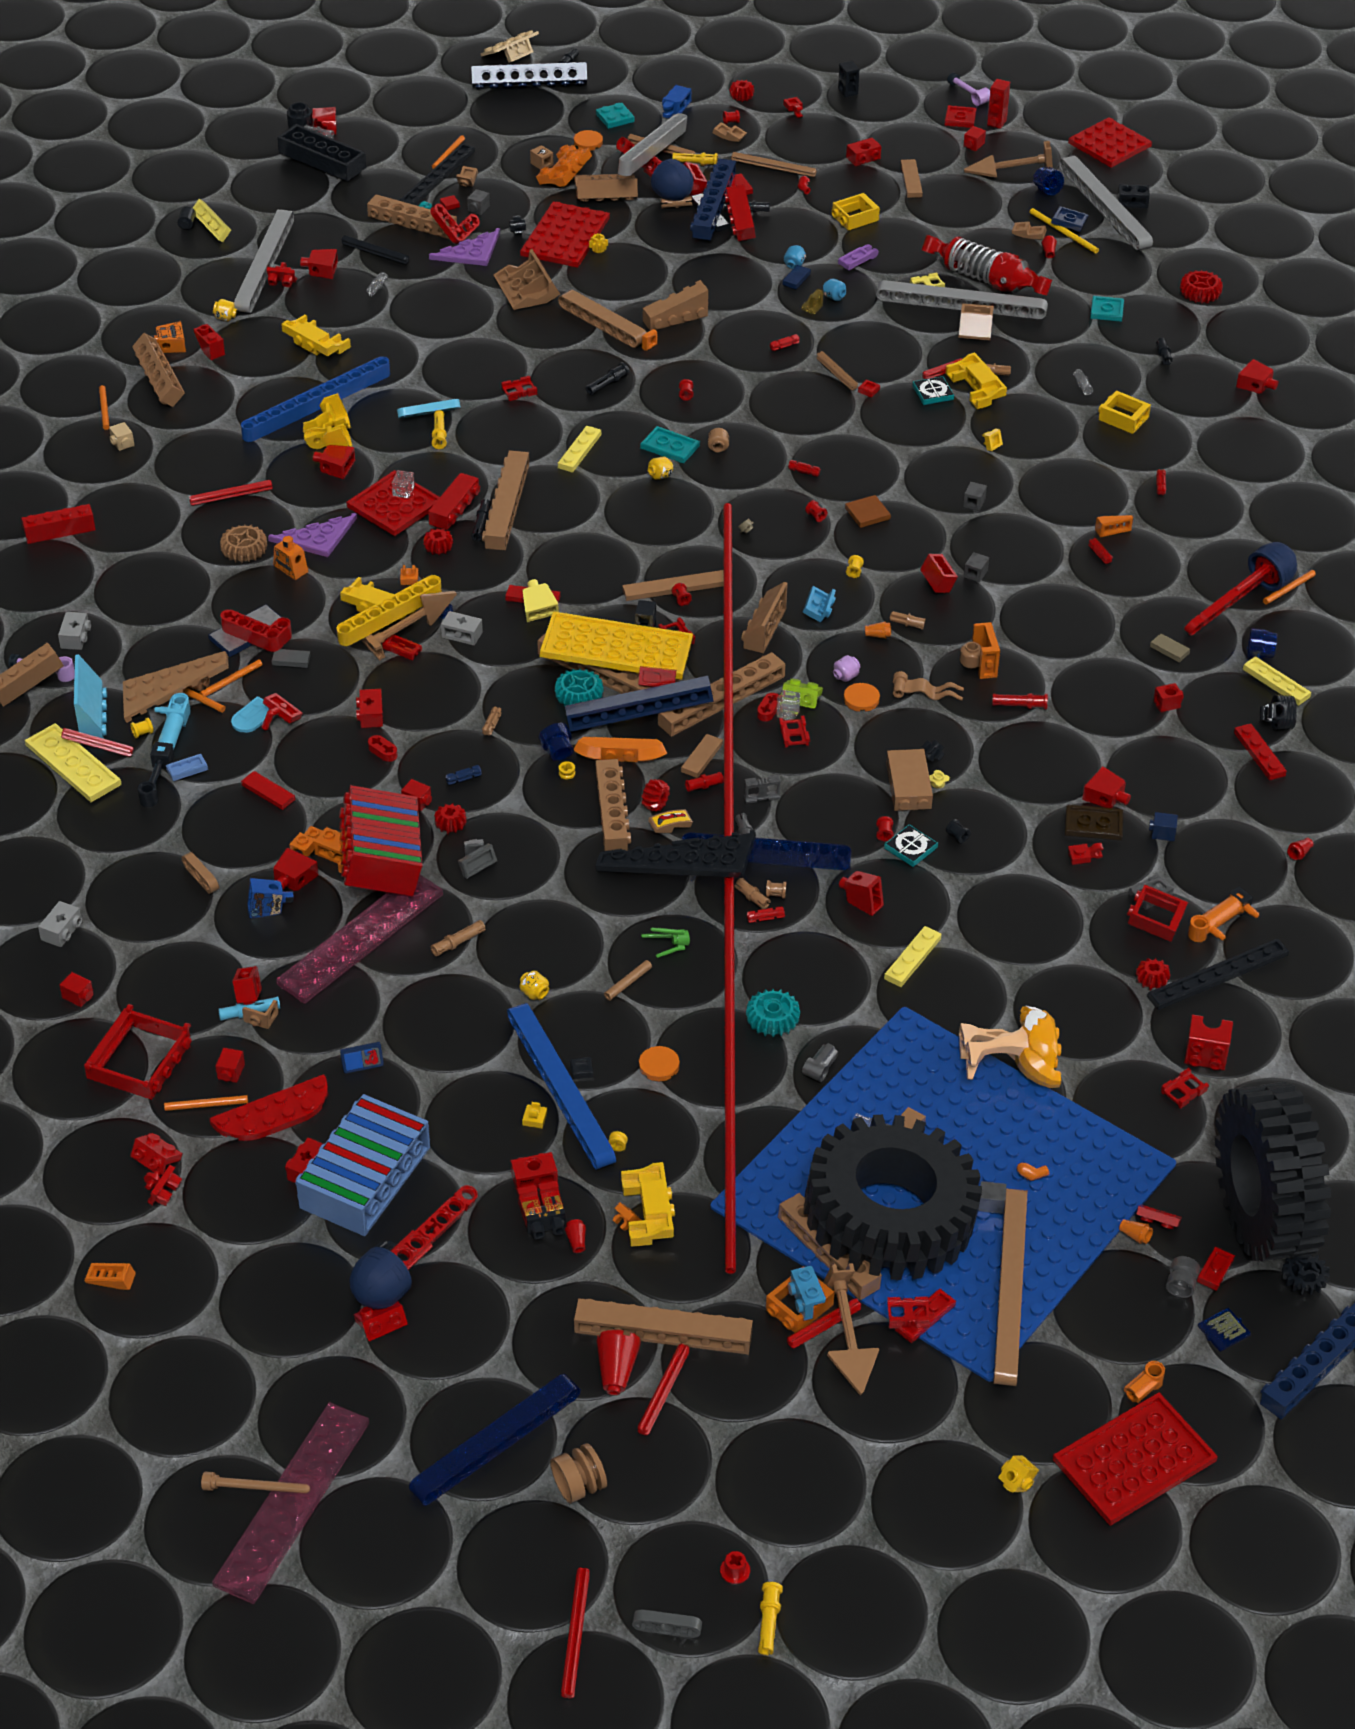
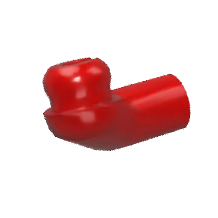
(802, 184)

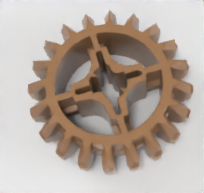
(243, 543)

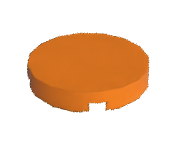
(588, 139)
(861, 697)
(659, 1063)

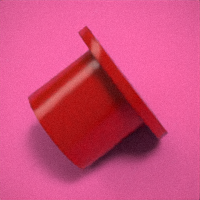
(735, 1568)

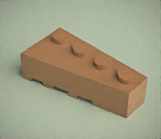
(678, 308)

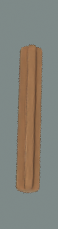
(837, 370)

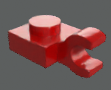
(795, 105)
(1082, 854)

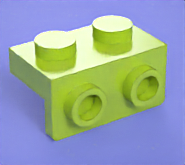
(808, 692)

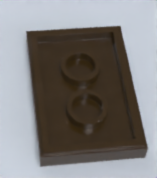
(1094, 822)

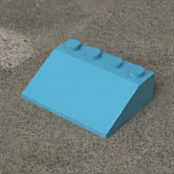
(89, 700)

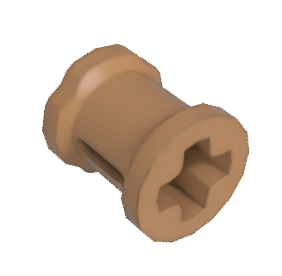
(776, 889)

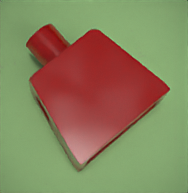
(321, 263)
(1256, 377)
(335, 460)
(1106, 789)
(295, 870)
(863, 891)

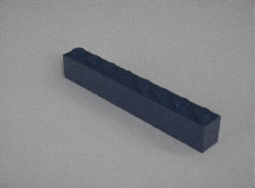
(639, 703)

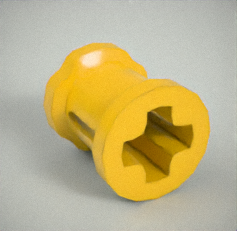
(855, 563)
(141, 728)

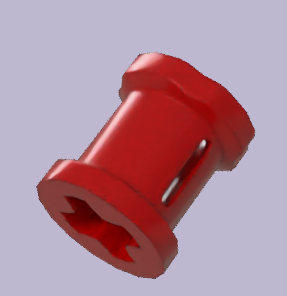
(731, 117)
(686, 391)
(815, 510)
(681, 594)
(884, 828)

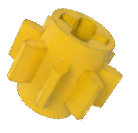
(598, 243)

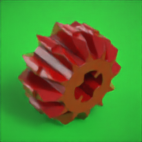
(741, 90)
(438, 541)
(655, 795)
(450, 818)
(1153, 973)

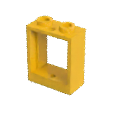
(869, 212)
(1120, 420)

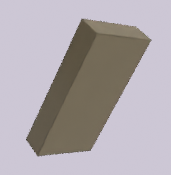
(1170, 647)

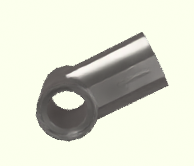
(819, 1065)

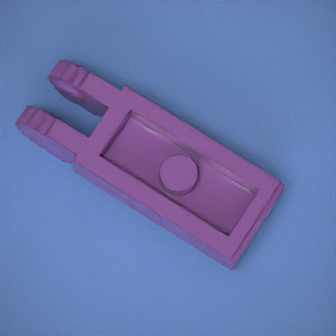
(858, 257)

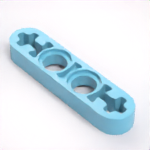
(428, 408)

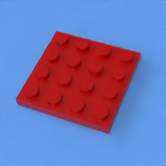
(1110, 142)
(390, 511)

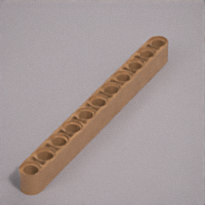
(1010, 1288)

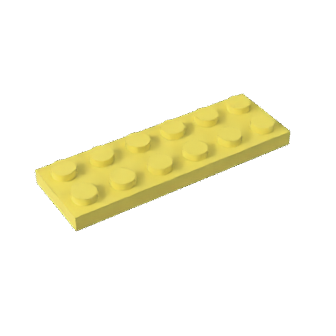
(73, 763)

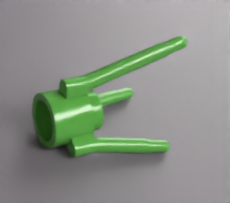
(679, 938)

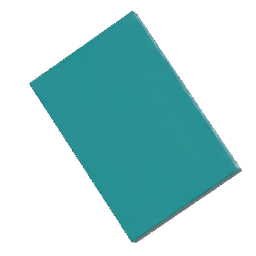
(670, 444)

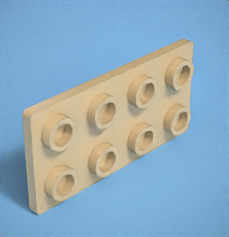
(513, 47)

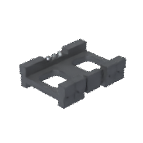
(762, 785)
(1151, 880)

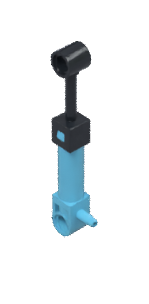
(163, 750)

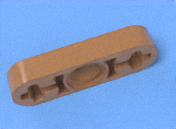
(200, 872)

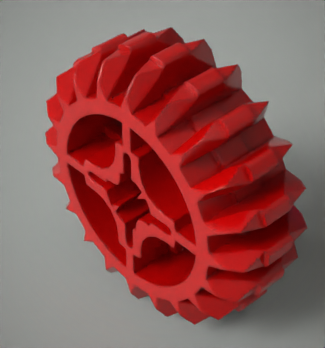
(1201, 286)

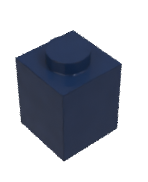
(1163, 826)

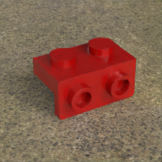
(154, 1152)
(380, 1321)

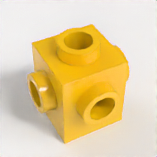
(1018, 1474)

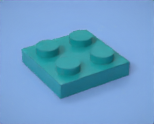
(615, 115)

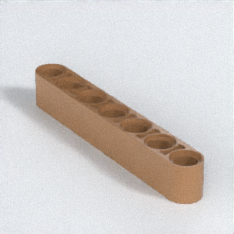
(602, 318)

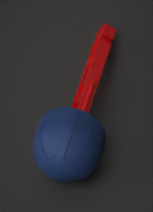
(669, 178)
(1269, 566)
(382, 1277)

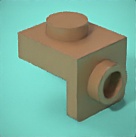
(467, 176)

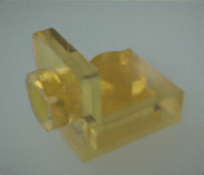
(814, 302)

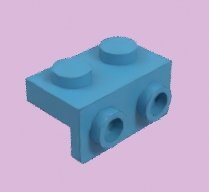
(819, 603)
(806, 1291)

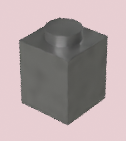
(478, 202)
(975, 496)
(976, 567)
(992, 1197)

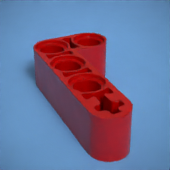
(265, 636)

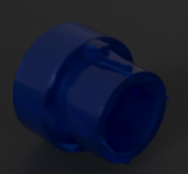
(1048, 180)
(1261, 643)
(556, 741)

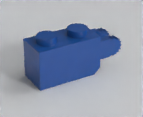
(676, 101)

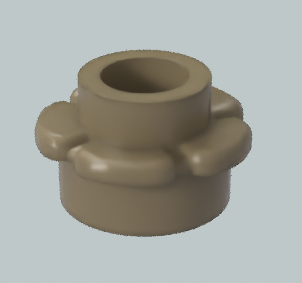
(746, 526)

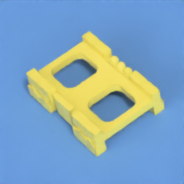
(927, 280)

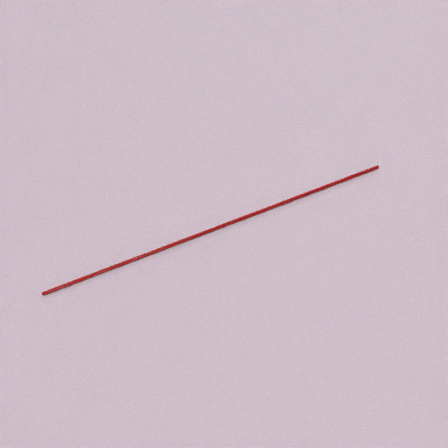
(730, 1175)

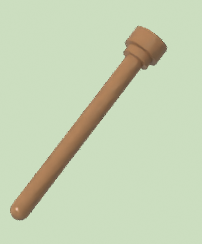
(212, 1481)

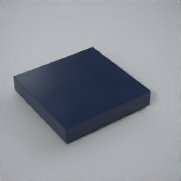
(1069, 218)

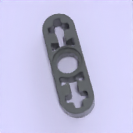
(667, 1623)

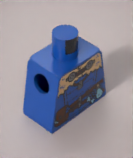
(266, 897)

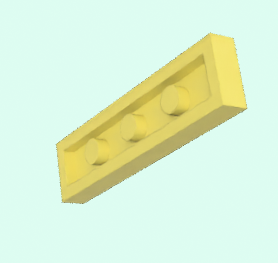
(211, 220)
(579, 449)
(1276, 680)
(912, 956)

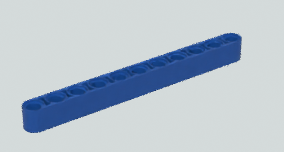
(309, 401)
(561, 1086)

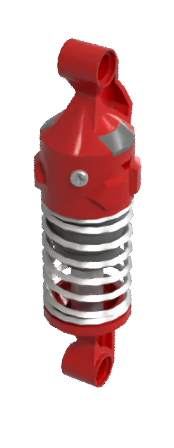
(996, 268)

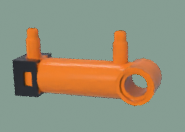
(1237, 903)

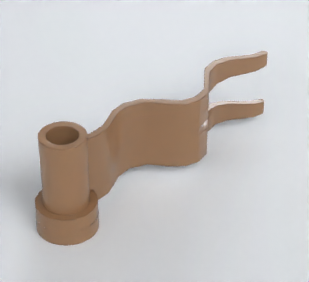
(903, 685)

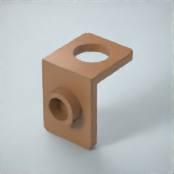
(259, 1018)

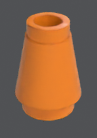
(878, 630)
(1137, 1231)

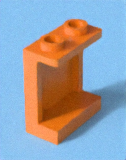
(990, 652)

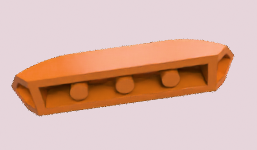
(620, 748)

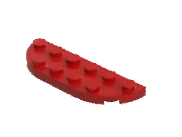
(273, 1111)

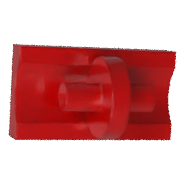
(281, 273)
(168, 1179)

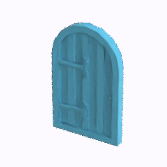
(250, 716)

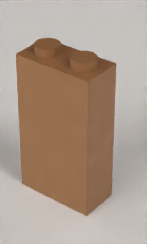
(909, 779)

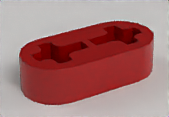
(766, 705)
(380, 750)

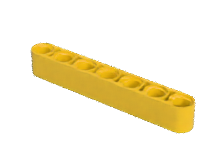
(386, 611)

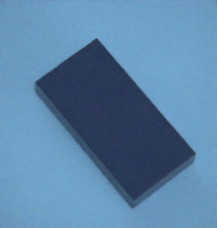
(796, 277)

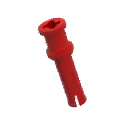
(1028, 700)

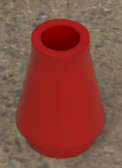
(1049, 246)
(1299, 849)
(576, 1234)

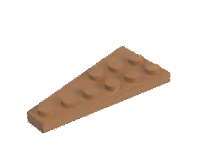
(161, 685)

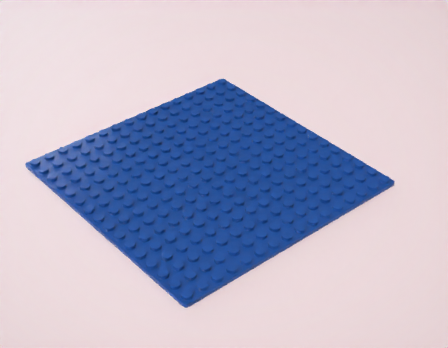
(1001, 1121)

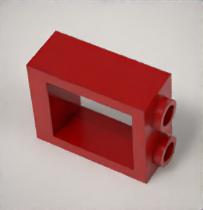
(1162, 900)

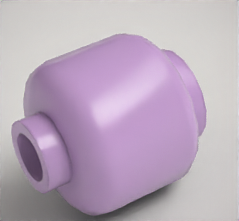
(846, 668)

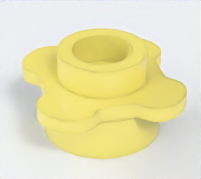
(938, 779)

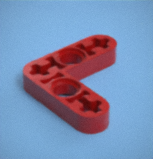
(438, 211)

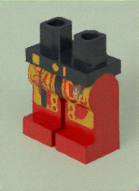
(543, 1216)

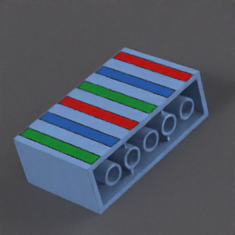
(363, 1164)

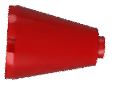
(616, 1359)

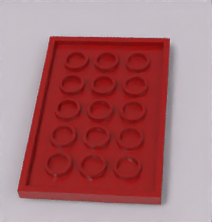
(565, 234)
(1134, 1458)

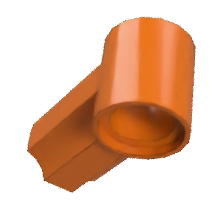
(1145, 1382)

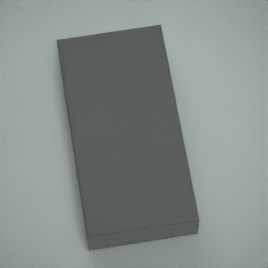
(291, 658)
(477, 860)

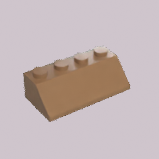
(765, 619)
(28, 673)

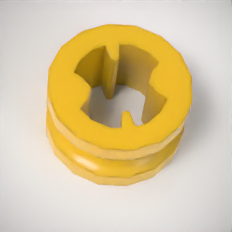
(566, 770)
(618, 1141)

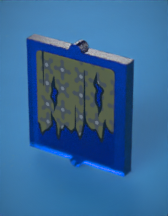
(1224, 1329)

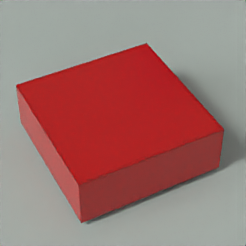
(450, 202)
(869, 388)

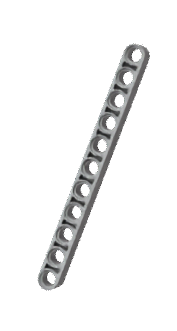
(652, 144)
(1106, 203)
(265, 257)
(951, 299)

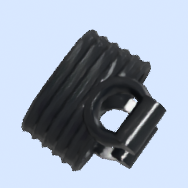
(1281, 711)

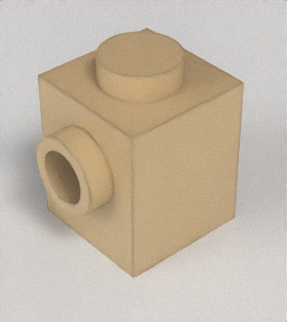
(121, 436)

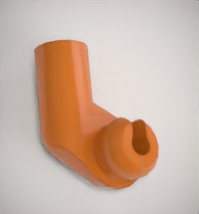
(1032, 1173)

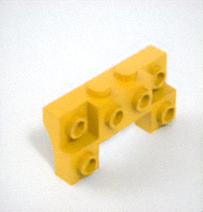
(313, 338)
(980, 378)
(364, 595)
(655, 1197)

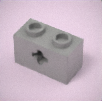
(461, 628)
(74, 630)
(60, 924)

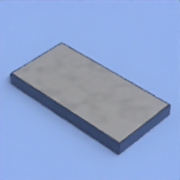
(234, 645)

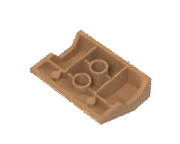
(605, 186)
(527, 283)

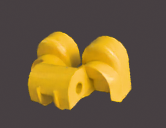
(319, 431)

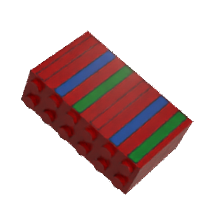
(380, 840)

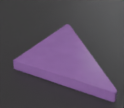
(470, 251)
(317, 537)

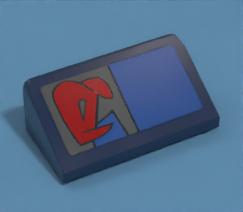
(361, 1057)

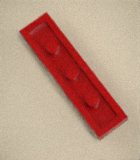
(1260, 751)

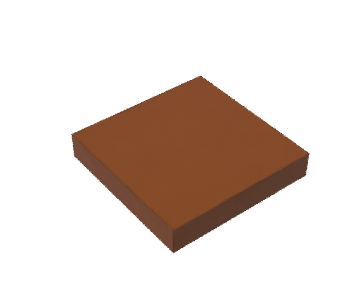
(867, 511)

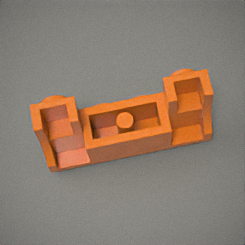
(569, 163)
(325, 842)

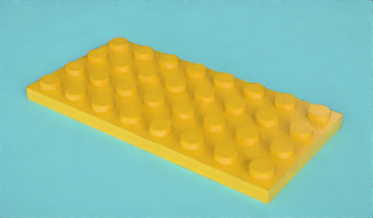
(614, 644)

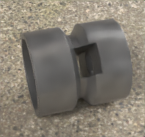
(1182, 1276)

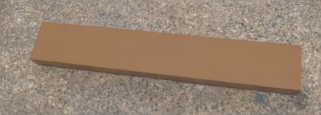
(664, 586)

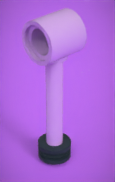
(978, 96)
(64, 674)

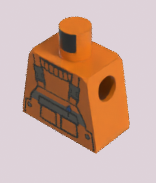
(170, 337)
(290, 558)

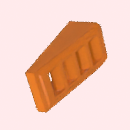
(1103, 525)
(122, 1281)

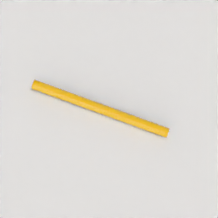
(1068, 233)

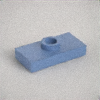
(186, 767)

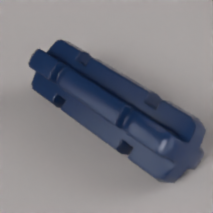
(463, 774)

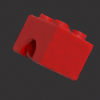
(1208, 1045)

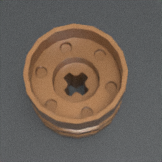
(578, 1473)

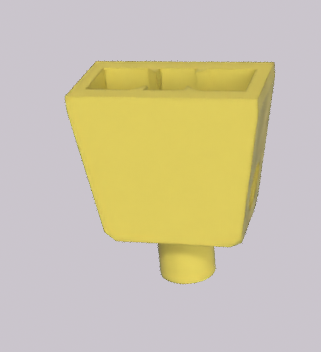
(539, 601)

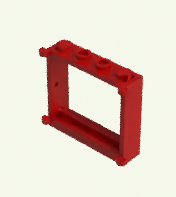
(115, 1035)

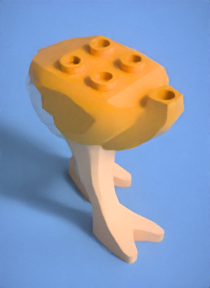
(1032, 1046)

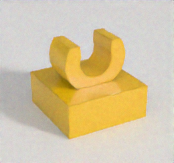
(993, 439)
(534, 1115)

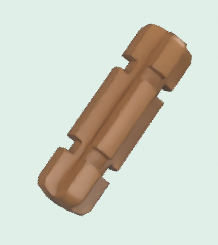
(491, 721)

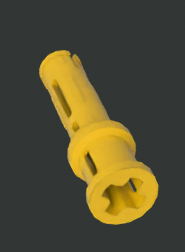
(702, 159)
(439, 433)
(770, 1608)

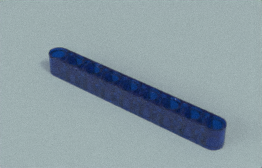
(794, 853)
(494, 1439)

